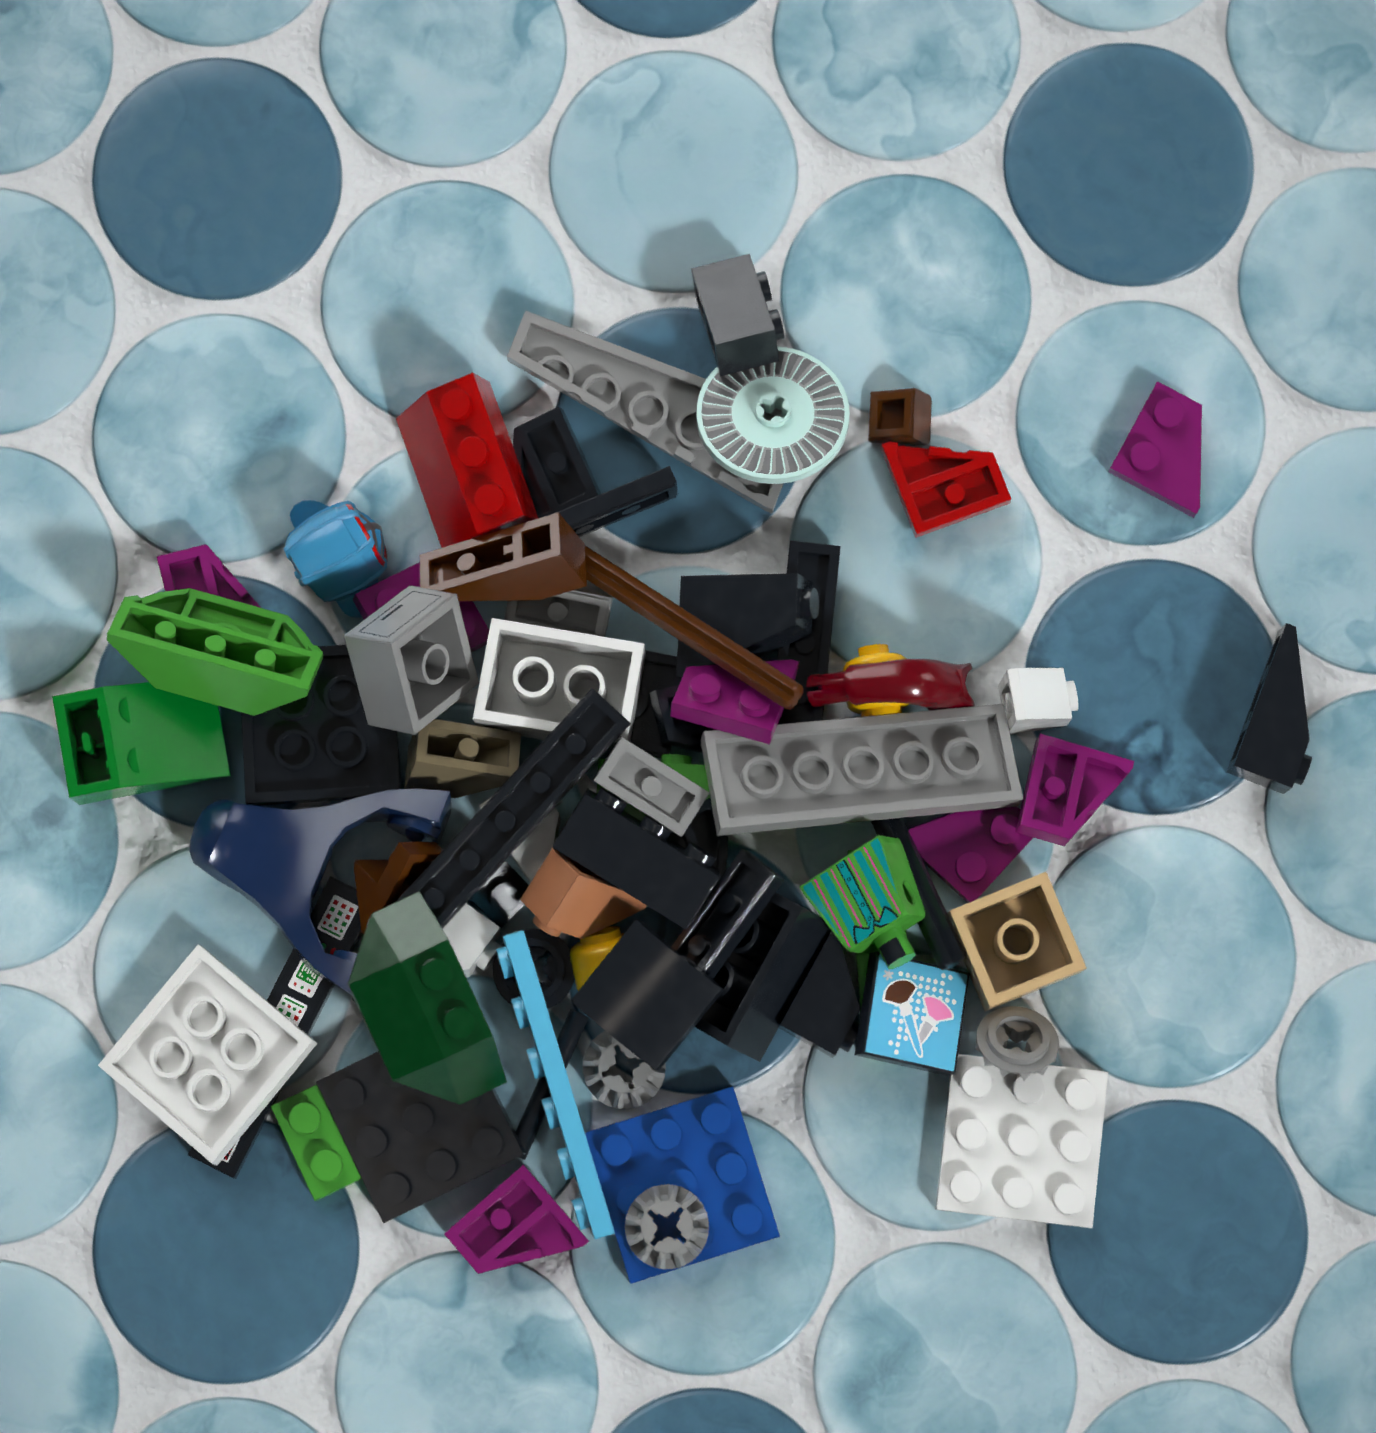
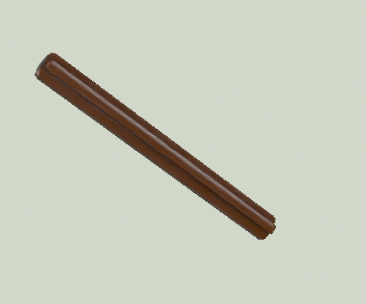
(692, 631)

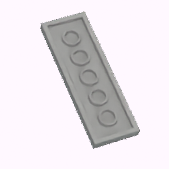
(862, 770)

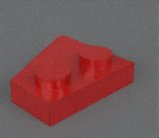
(944, 485)

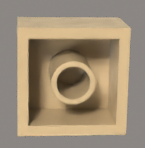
(1016, 941)

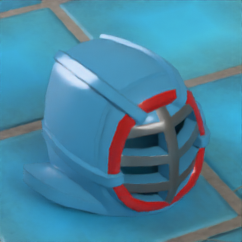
(335, 551)

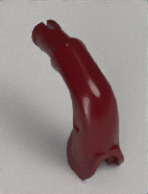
(905, 681)

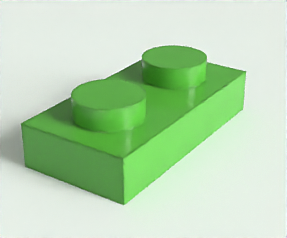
(316, 1143)

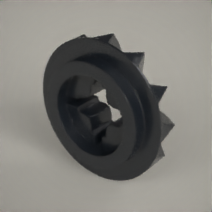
(557, 968)

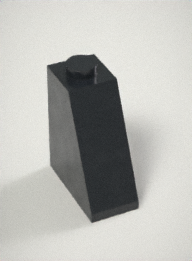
(749, 609)

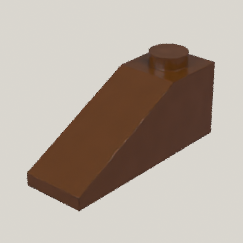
(510, 564)

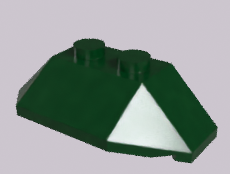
(422, 1005)

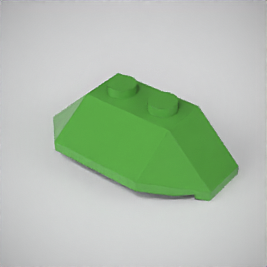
(216, 649)

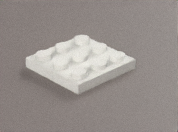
(207, 1054)
(1022, 1143)

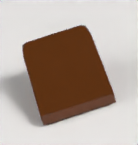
(900, 417)

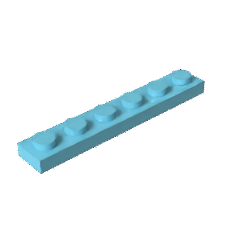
(560, 1106)

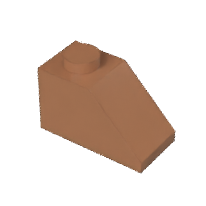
(575, 899)

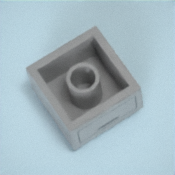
(411, 659)

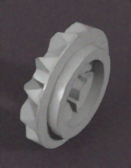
(1018, 1025)
(613, 1090)
(664, 1201)

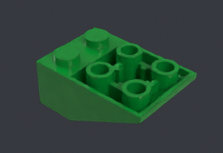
(136, 741)

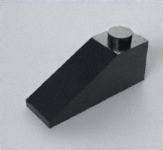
(1276, 725)

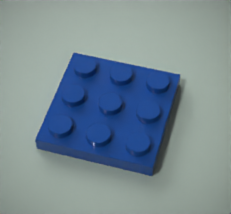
(692, 1146)

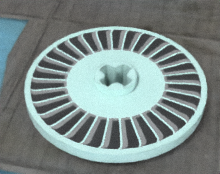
(787, 446)

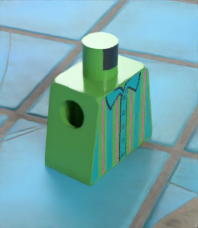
(870, 900)

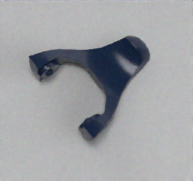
(283, 854)

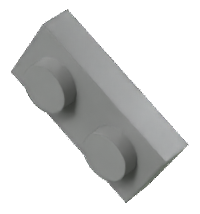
(651, 786)

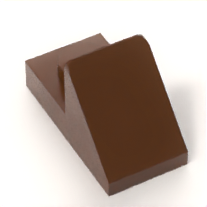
(384, 880)

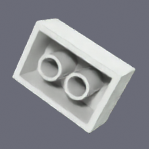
(542, 673)

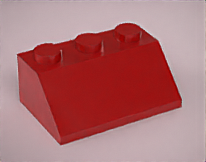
(465, 461)

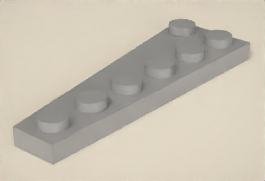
(631, 391)

